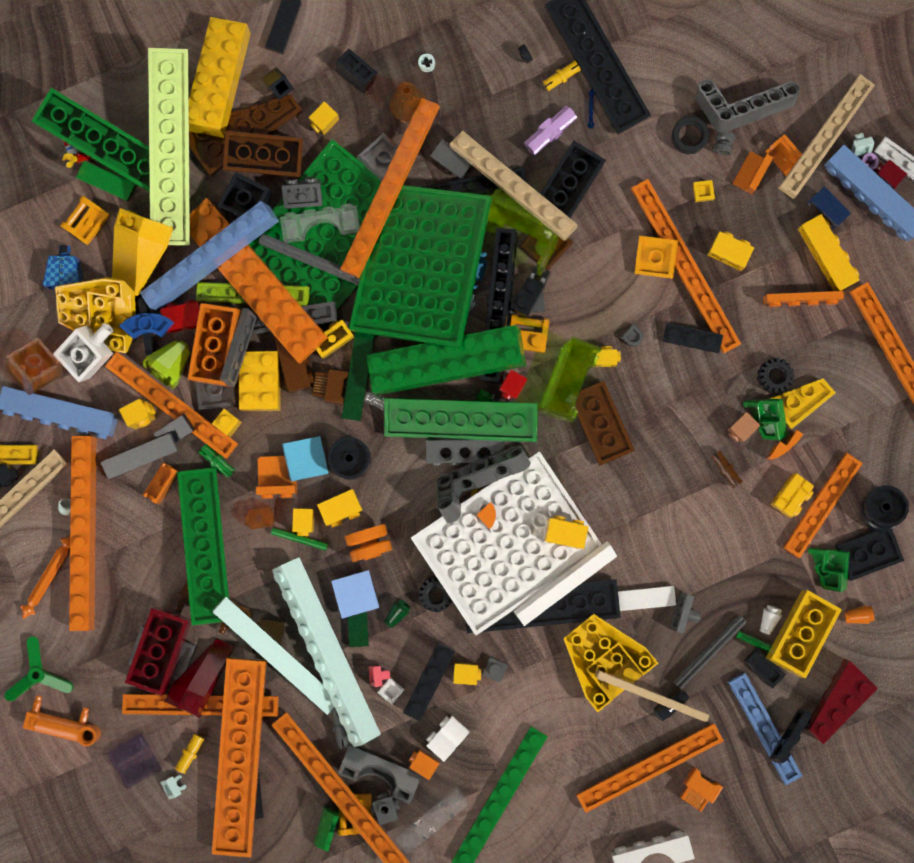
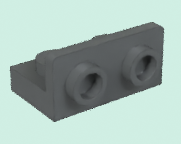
(302, 192)

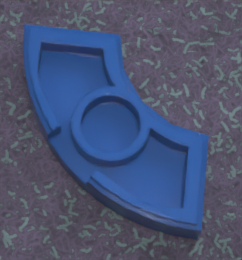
(146, 323)

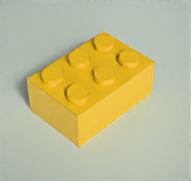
(260, 382)

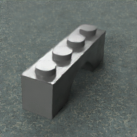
(400, 780)

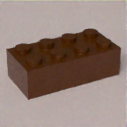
(262, 154)

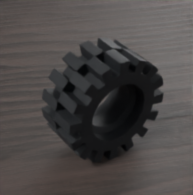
(783, 367)
(427, 603)

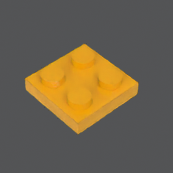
(656, 257)

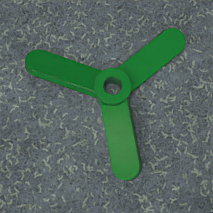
(44, 677)

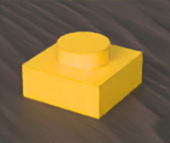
(703, 191)

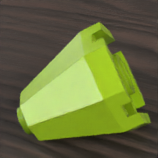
(168, 363)

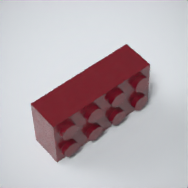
(158, 651)

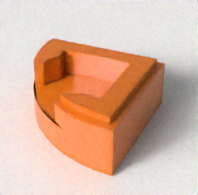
(488, 515)

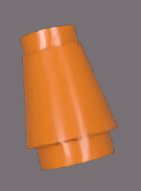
(860, 615)

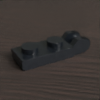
(529, 293)

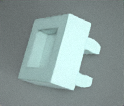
(862, 145)
(171, 788)

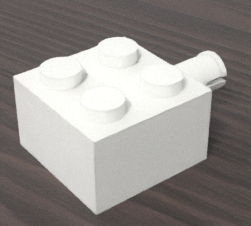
(85, 351)

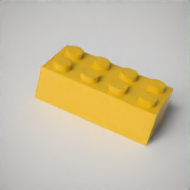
(803, 633)

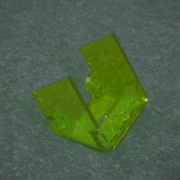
(507, 211)
(567, 379)

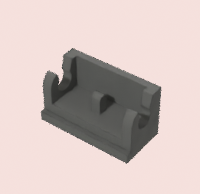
(451, 159)

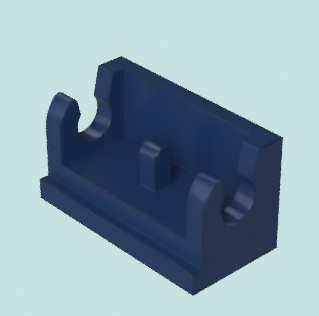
(830, 207)

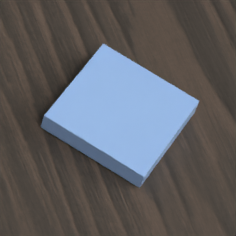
(355, 594)

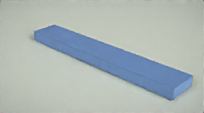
(762, 725)

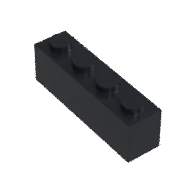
(428, 681)

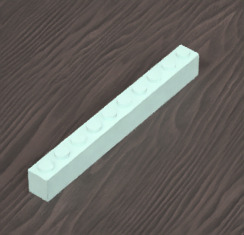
(326, 652)

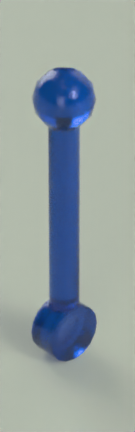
(591, 124)

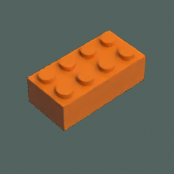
(212, 343)

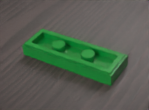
(106, 181)

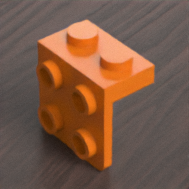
(274, 478)

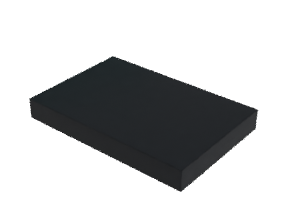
(871, 553)

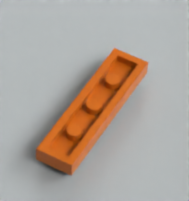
(810, 298)

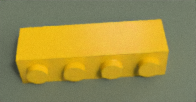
(828, 253)

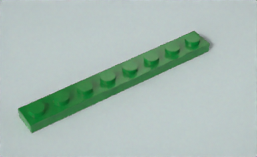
(500, 796)

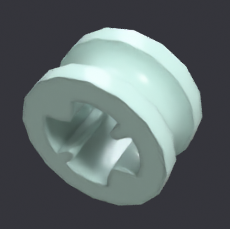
(423, 67)

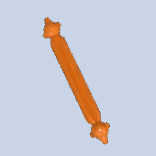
(46, 578)

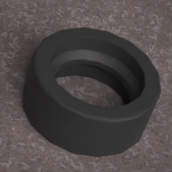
(690, 120)

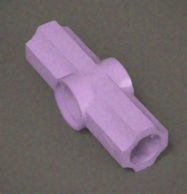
(550, 130)

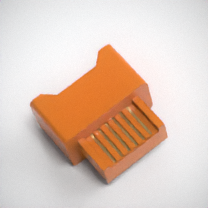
(699, 790)

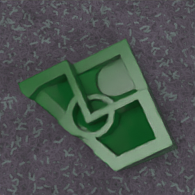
(770, 417)
(831, 567)
(326, 829)

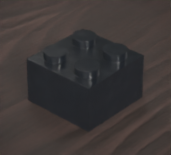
(243, 195)

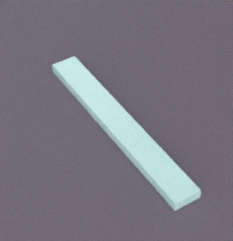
(274, 654)

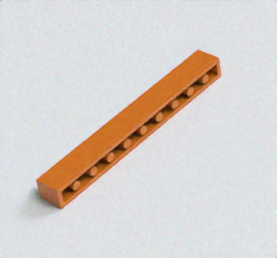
(82, 533)

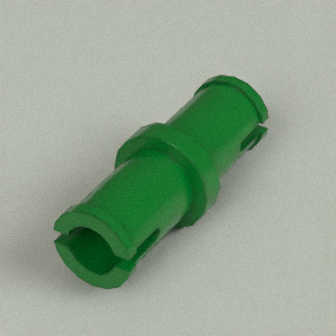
(216, 461)

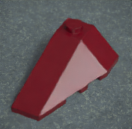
(197, 683)

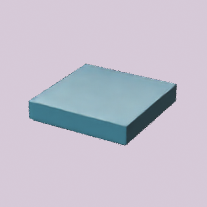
(305, 459)

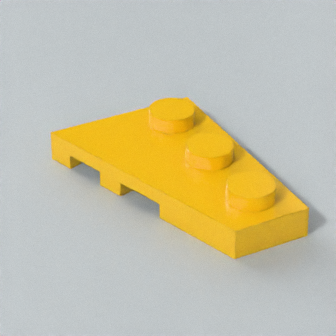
(804, 400)

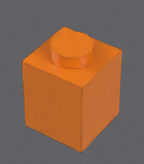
(423, 763)

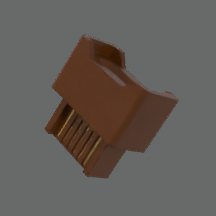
(330, 386)

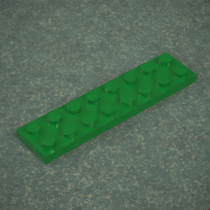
(461, 419)
(203, 543)

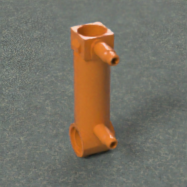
(60, 727)

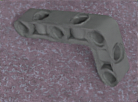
(476, 475)

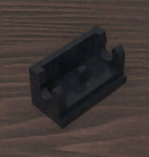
(355, 70)

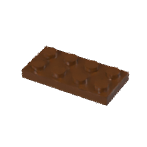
(602, 424)

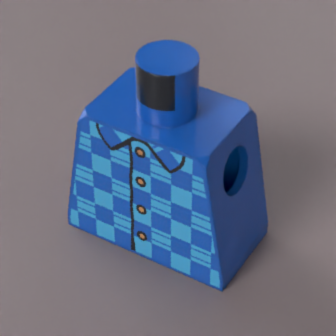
(62, 269)

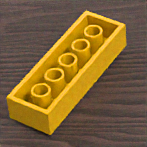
(217, 76)

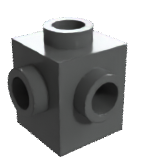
(385, 815)

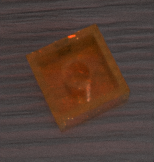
(33, 366)

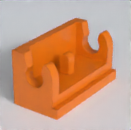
(784, 154)
(161, 483)

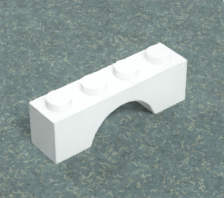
(675, 846)

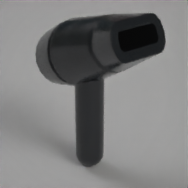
(663, 712)

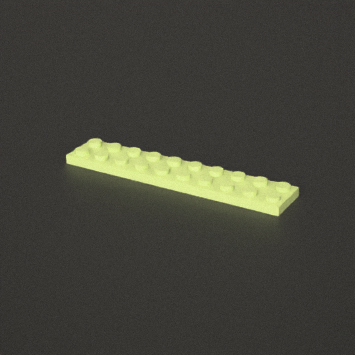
(169, 141)

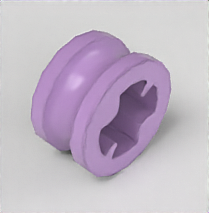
(872, 157)

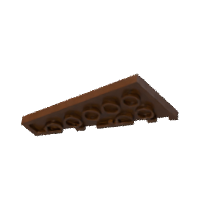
(256, 119)

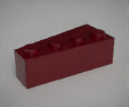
(840, 701)

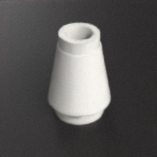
(770, 618)

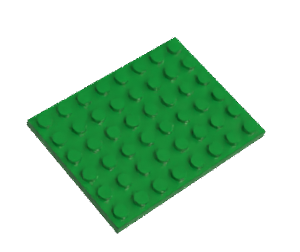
(342, 182)
(423, 267)

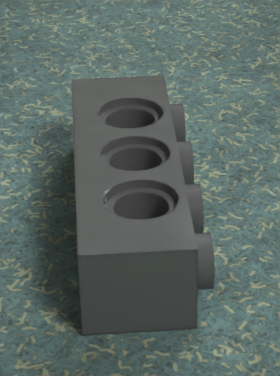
(455, 457)

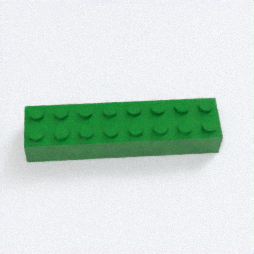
(95, 137)
(435, 364)

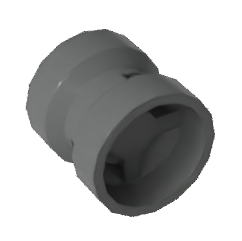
(724, 143)

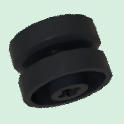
(361, 458)
(893, 502)

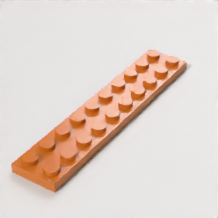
(260, 288)
(239, 757)

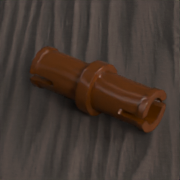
(726, 469)

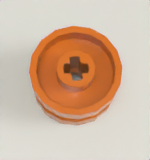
(368, 543)

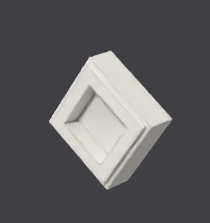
(390, 691)

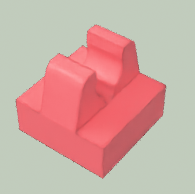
(376, 675)

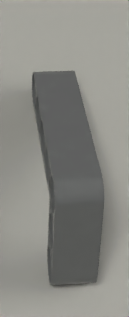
(731, 116)

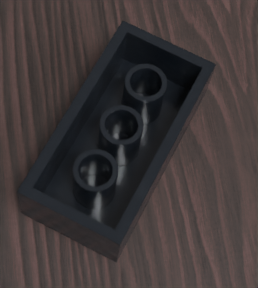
(573, 178)

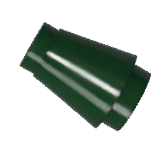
(397, 613)

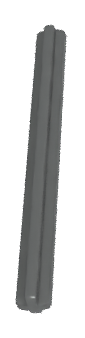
(306, 258)

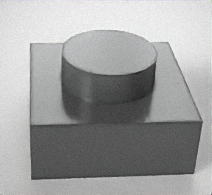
(495, 669)

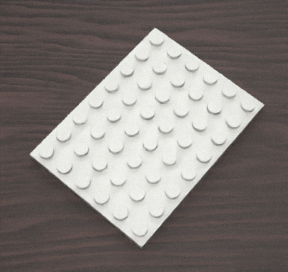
(510, 563)

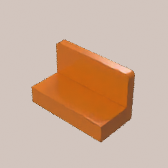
(752, 172)

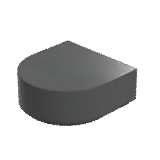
(633, 336)

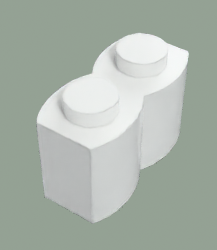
(447, 737)

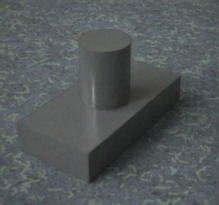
(684, 613)

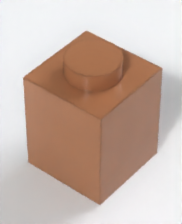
(743, 428)

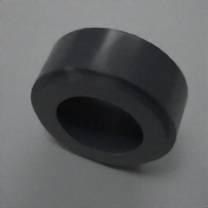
(525, 54)

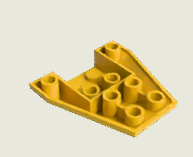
(137, 248)
(97, 303)
(605, 648)

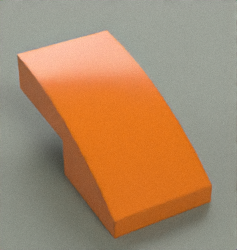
(780, 448)

